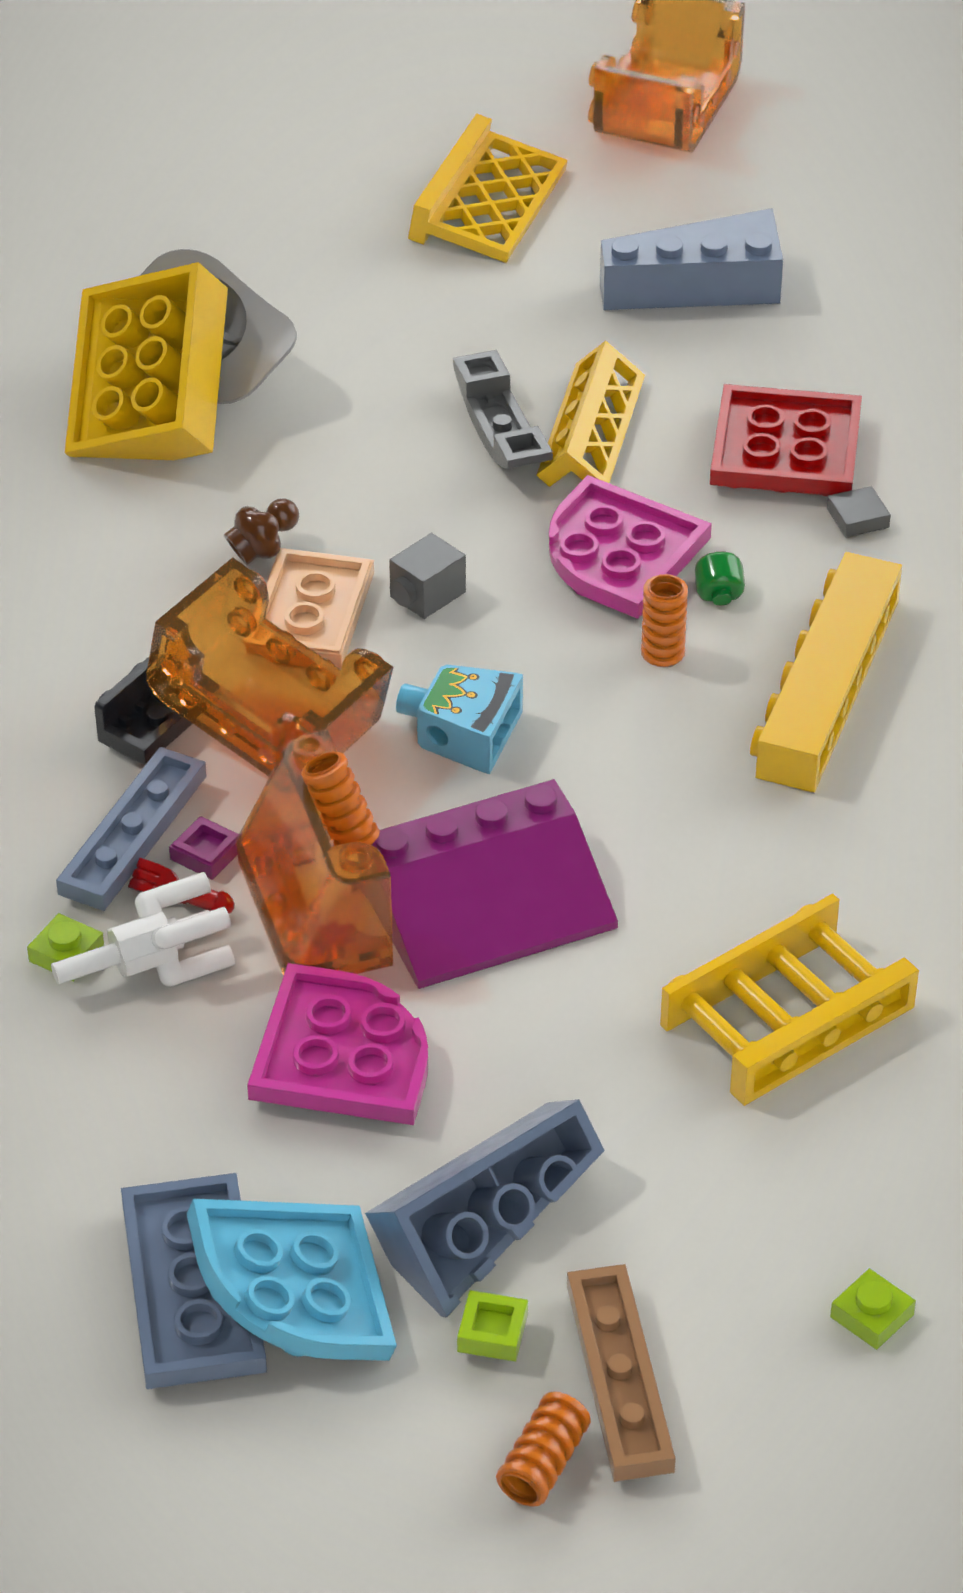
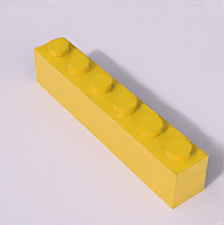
(826, 672)

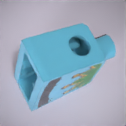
(465, 713)

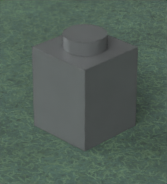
(427, 575)

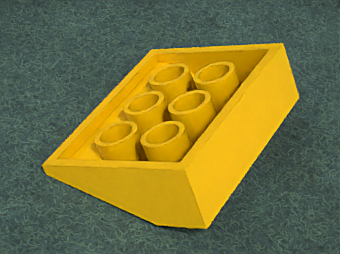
(148, 366)

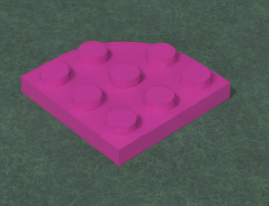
(616, 540)
(341, 1048)

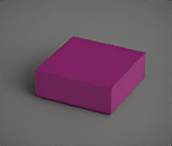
(204, 847)

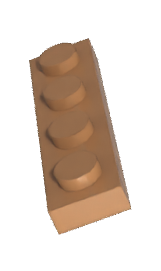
(620, 1373)

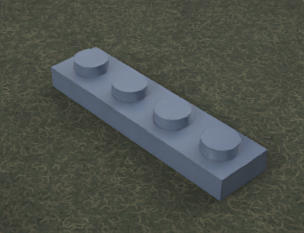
(131, 828)

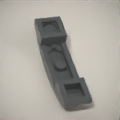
(496, 413)

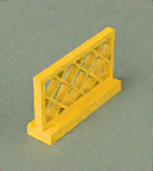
(458, 179)

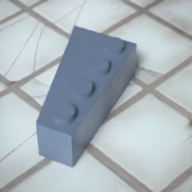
(694, 265)

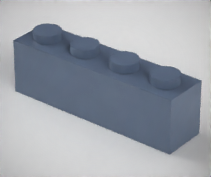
(469, 1211)

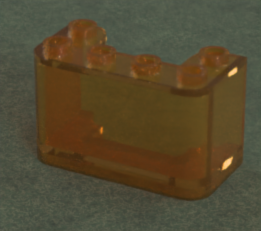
(673, 74)
(251, 680)

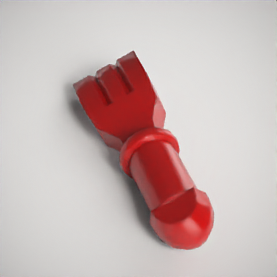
(152, 875)

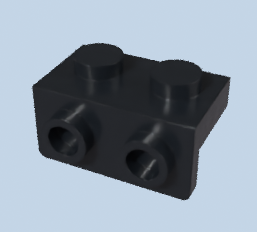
(135, 719)

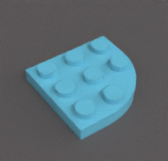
(295, 1275)

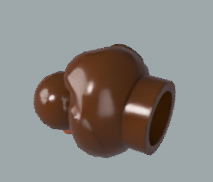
(257, 531)

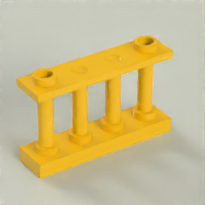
(796, 1040)

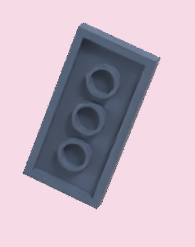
(179, 1323)

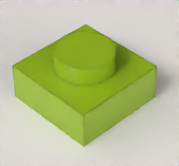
(62, 940)
(873, 1308)
(492, 1325)

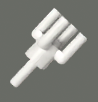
(156, 940)

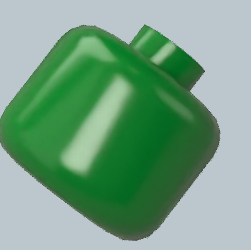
(719, 577)

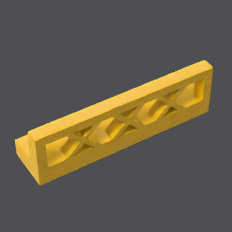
(586, 407)

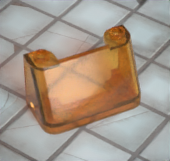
(313, 898)

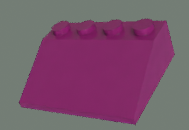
(492, 883)

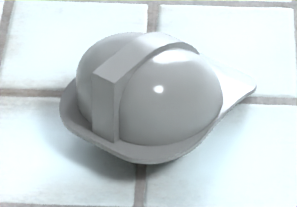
(254, 331)

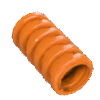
(664, 620)
(339, 799)
(543, 1449)

